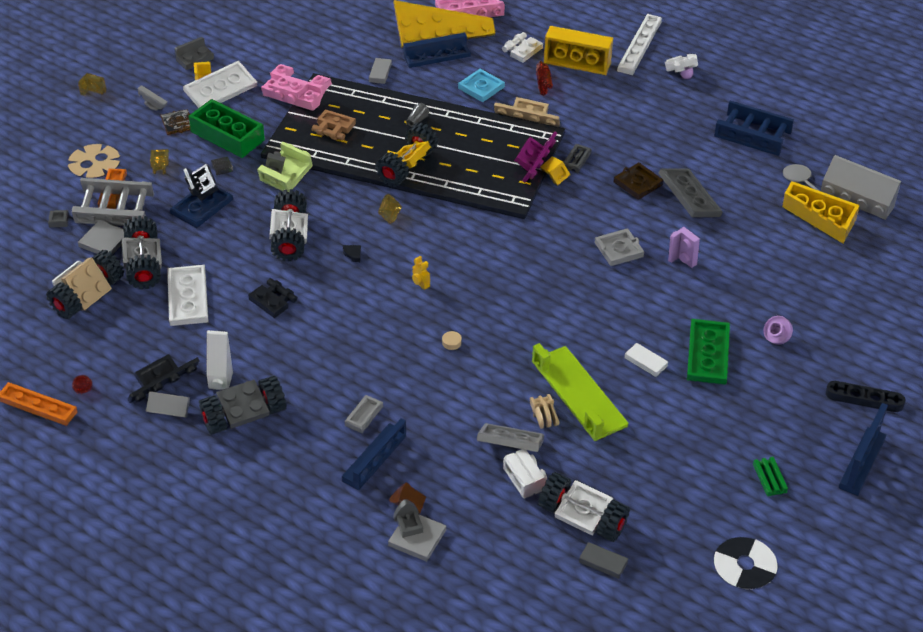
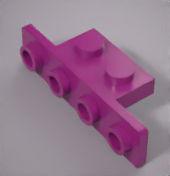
(532, 153)

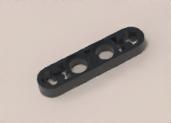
(865, 396)

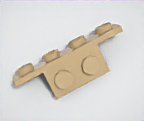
(528, 110)

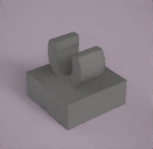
(275, 162)

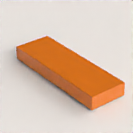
(113, 174)

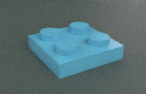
(481, 85)

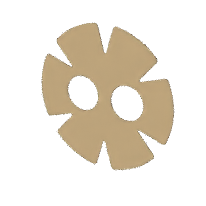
(91, 152)

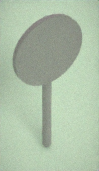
(798, 173)

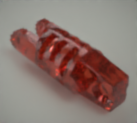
(543, 77)

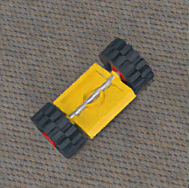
(394, 167)

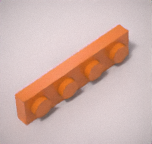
(37, 404)

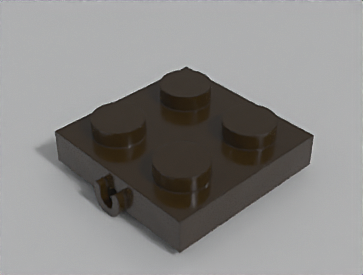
(638, 180)

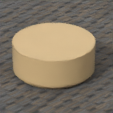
(451, 340)

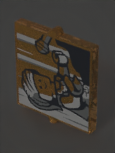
(176, 122)

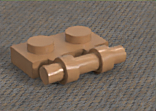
(335, 121)

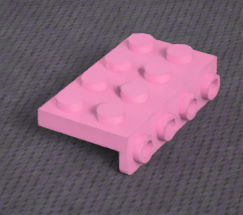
(484, 8)

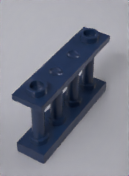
(749, 137)

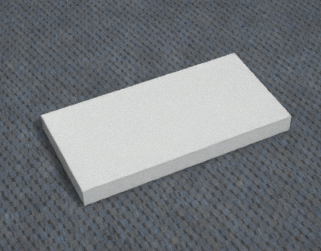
(220, 84)
(187, 295)

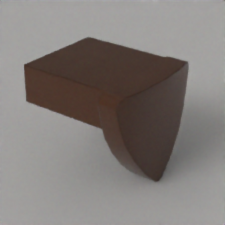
(409, 493)

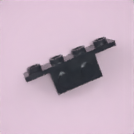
(158, 374)

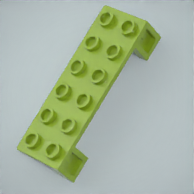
(578, 391)

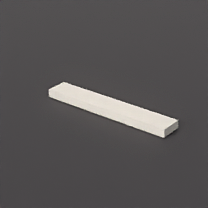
(639, 44)

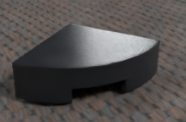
(352, 252)

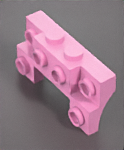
(294, 90)

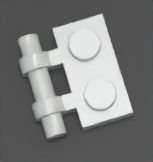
(526, 48)

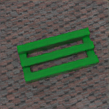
(767, 464)

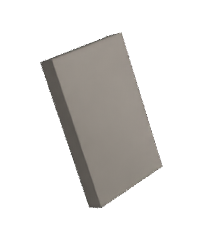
(510, 437)

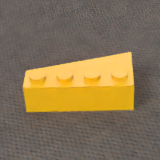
(821, 210)

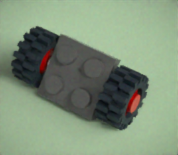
(242, 404)

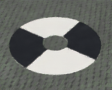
(764, 563)

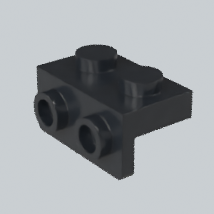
(201, 182)

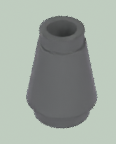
(418, 114)

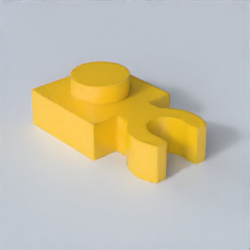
(420, 274)

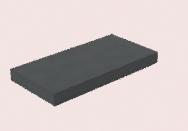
(690, 192)

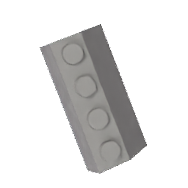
(861, 185)

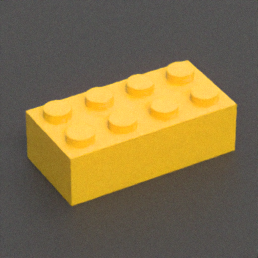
(578, 50)

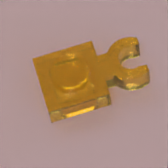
(159, 160)

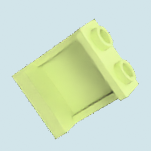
(295, 167)

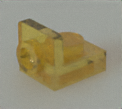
(91, 83)

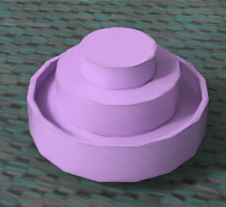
(778, 330)

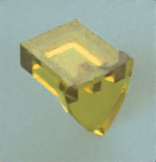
(389, 208)

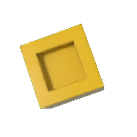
(202, 69)
(556, 169)

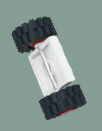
(288, 225)
(583, 507)

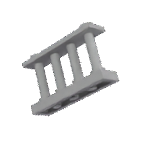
(117, 216)

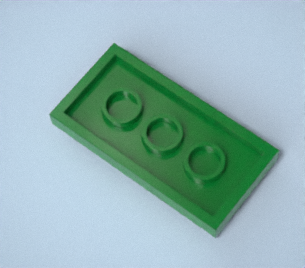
(708, 351)

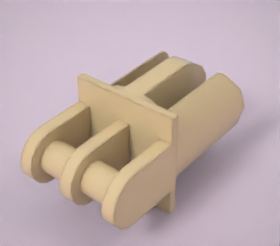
(544, 411)

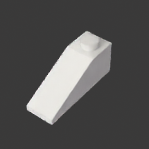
(218, 360)

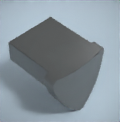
(408, 519)

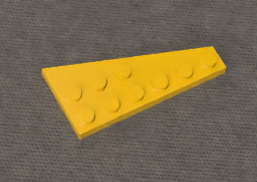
(426, 22)

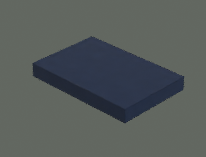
(196, 212)

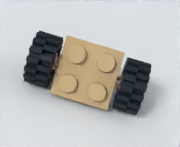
(85, 284)

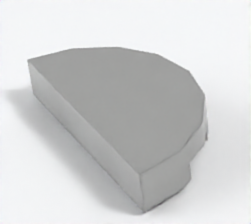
(151, 99)

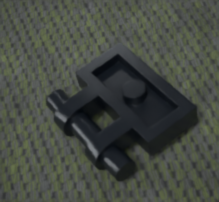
(268, 300)

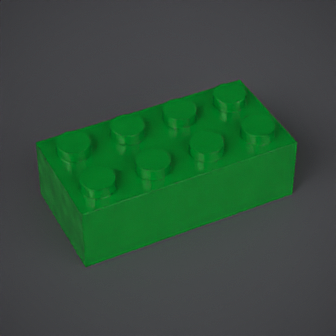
(226, 128)

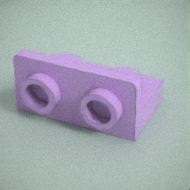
(684, 246)

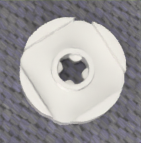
(679, 62)

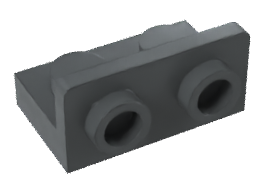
(193, 52)

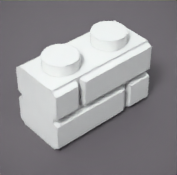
(524, 473)

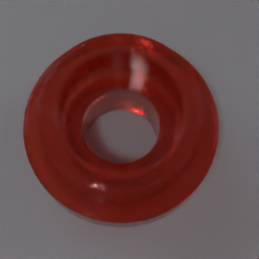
(82, 384)

